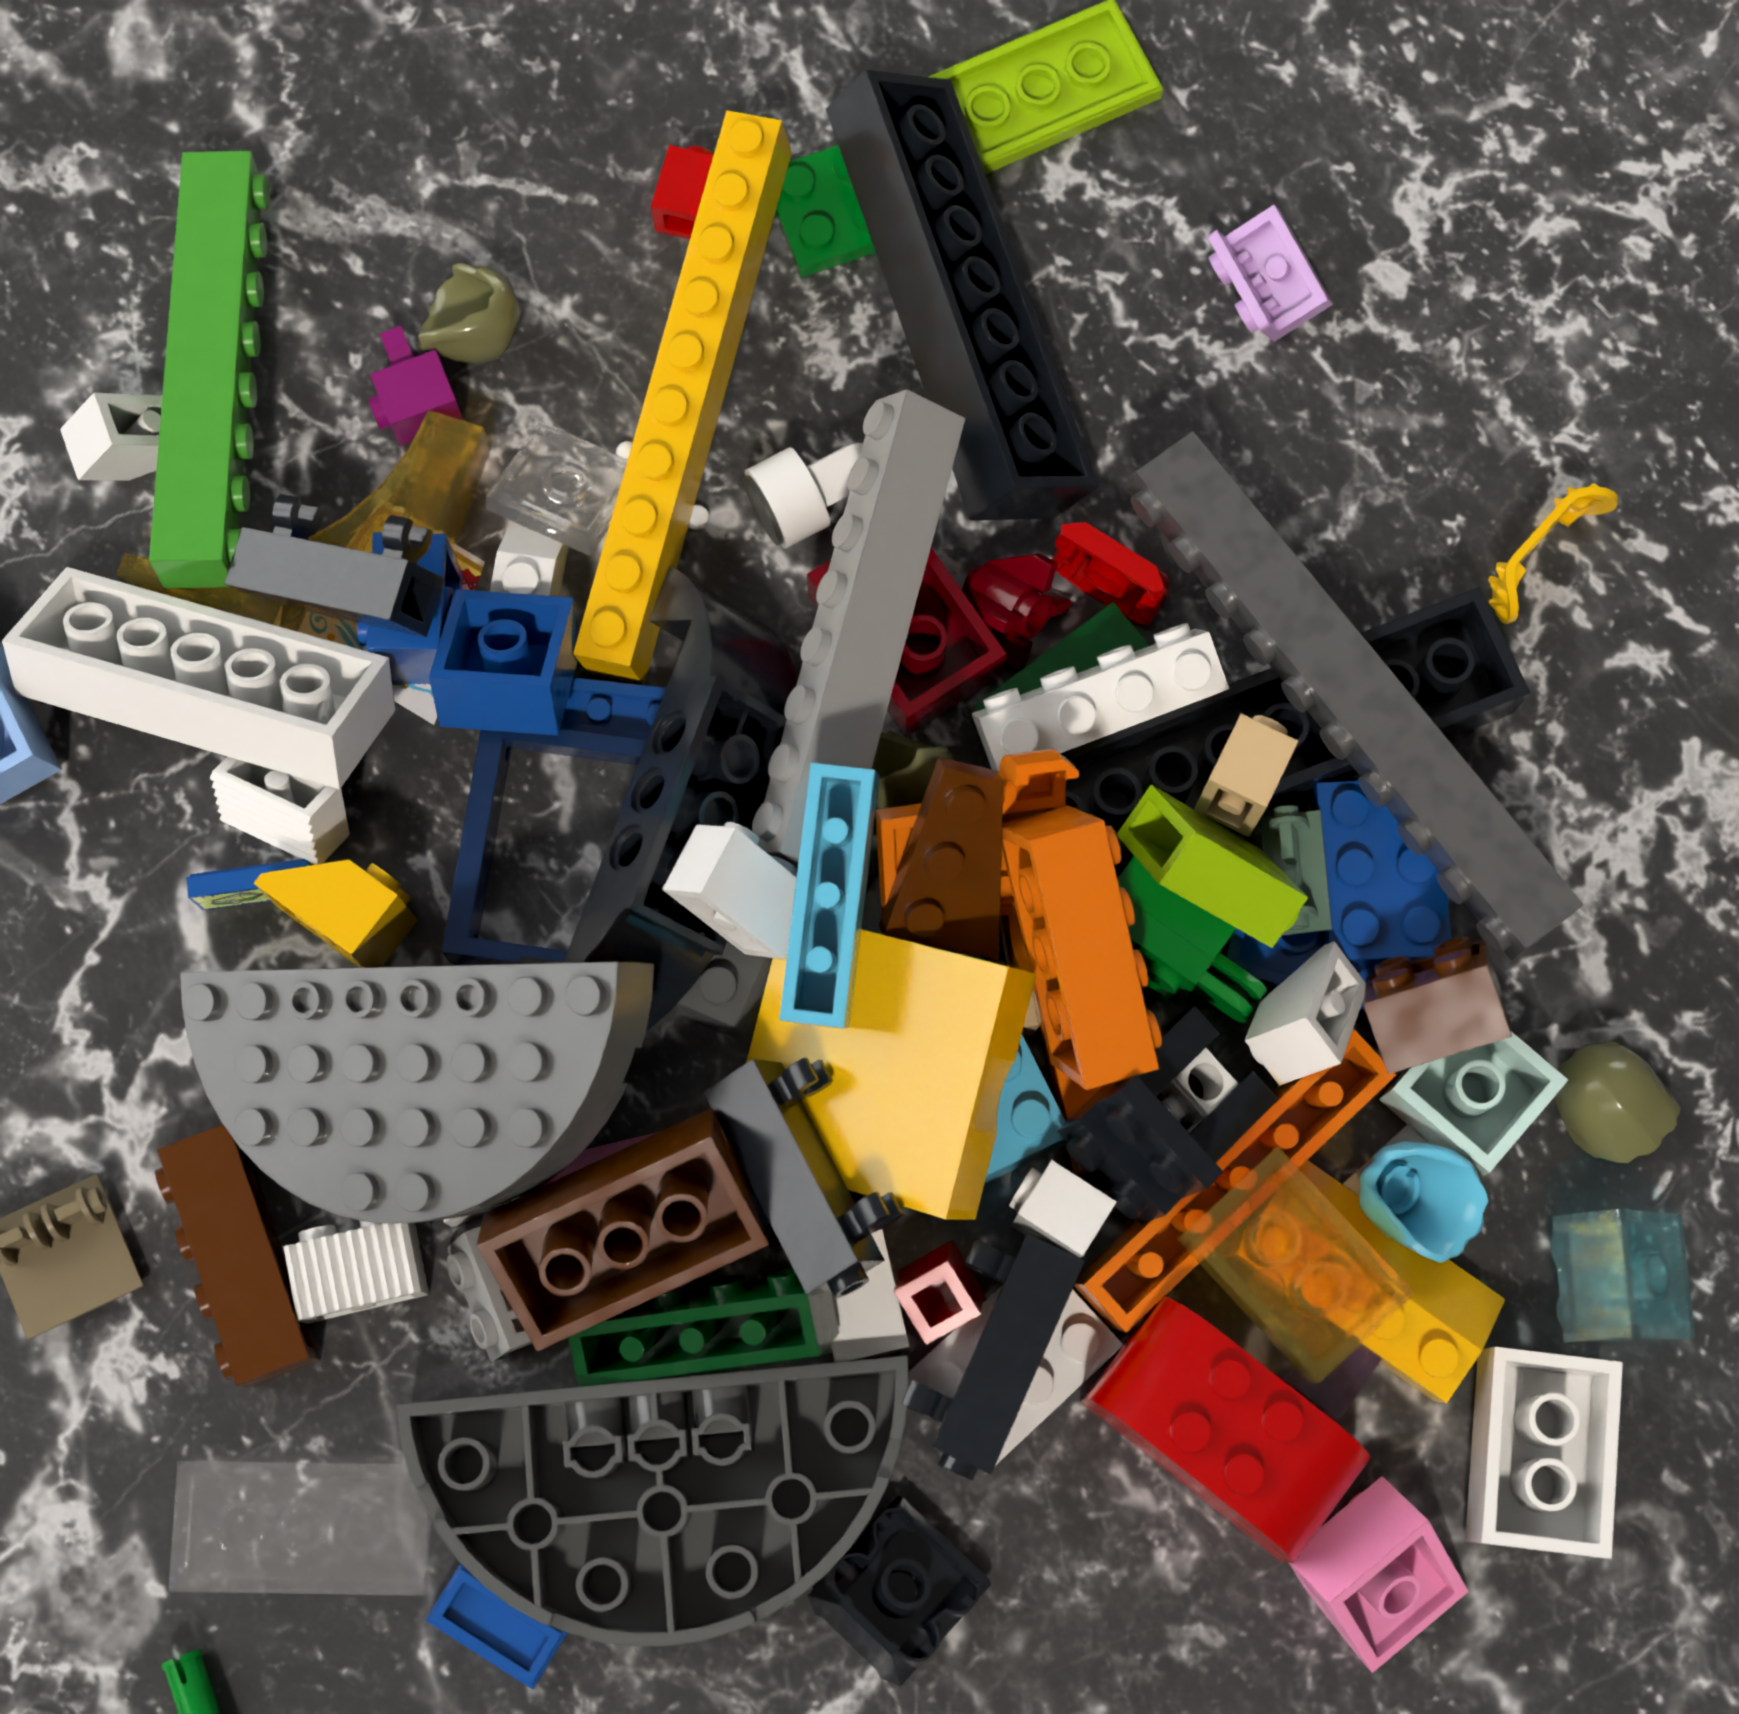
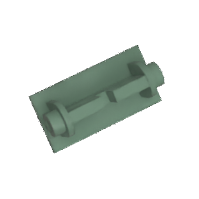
(1298, 849)

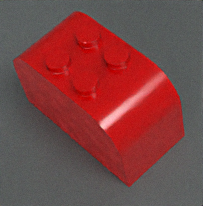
(1227, 1428)

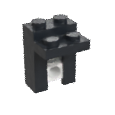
(1138, 1140)

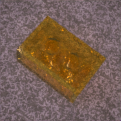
(1295, 1266)

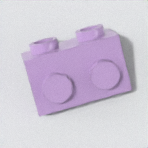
(1269, 274)

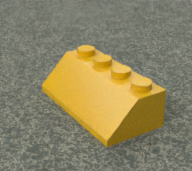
(1441, 1325)

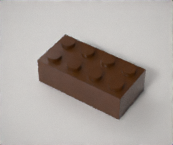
(623, 1230)

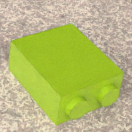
(1212, 867)

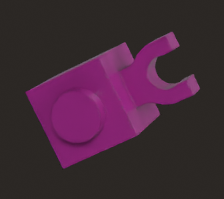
(409, 389)

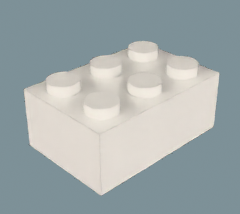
(1544, 1452)

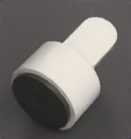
(793, 496)

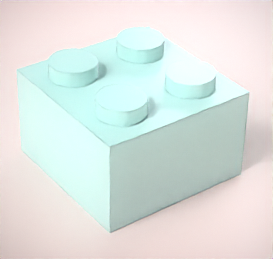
(1476, 1099)

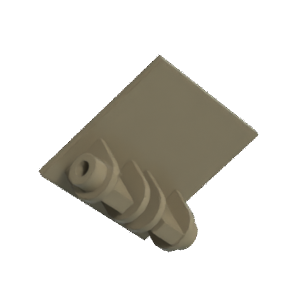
(65, 1257)

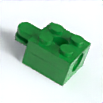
(1184, 948)

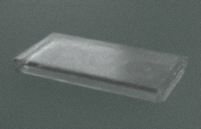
(298, 1529)

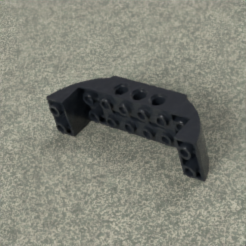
(697, 768)

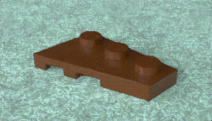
(952, 865)

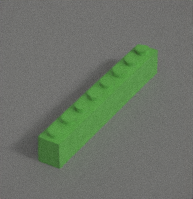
(208, 369)

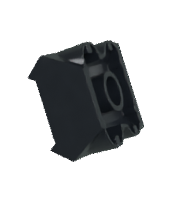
(898, 1591)

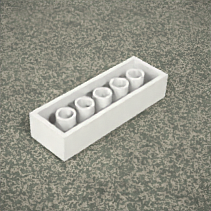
(201, 676)

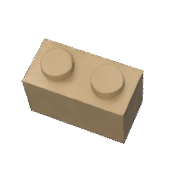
(1247, 773)

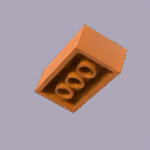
(1080, 946)

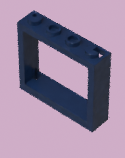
(479, 833)

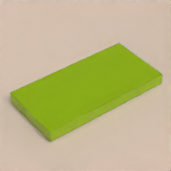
(1052, 84)

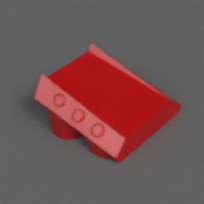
(1111, 572)

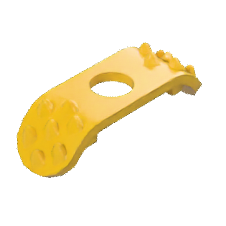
(1578, 502)

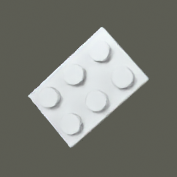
(1073, 1354)

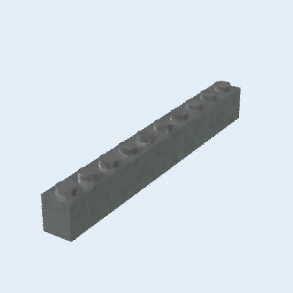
(1352, 697)

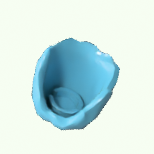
(1424, 1198)

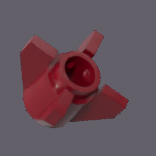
(1015, 600)

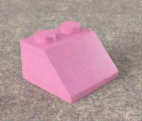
(1379, 1573)

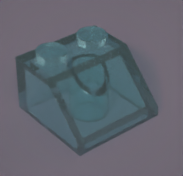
(1622, 1277)

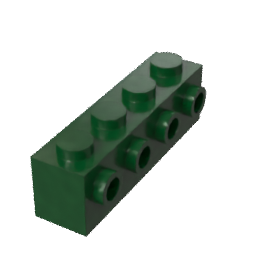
(707, 1330)

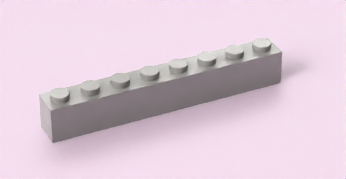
(862, 607)

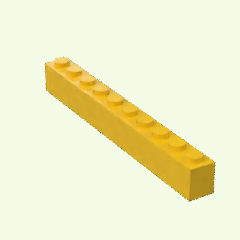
(684, 396)

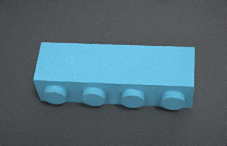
(829, 895)

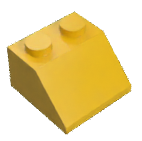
(345, 907)

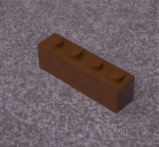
(236, 1257)

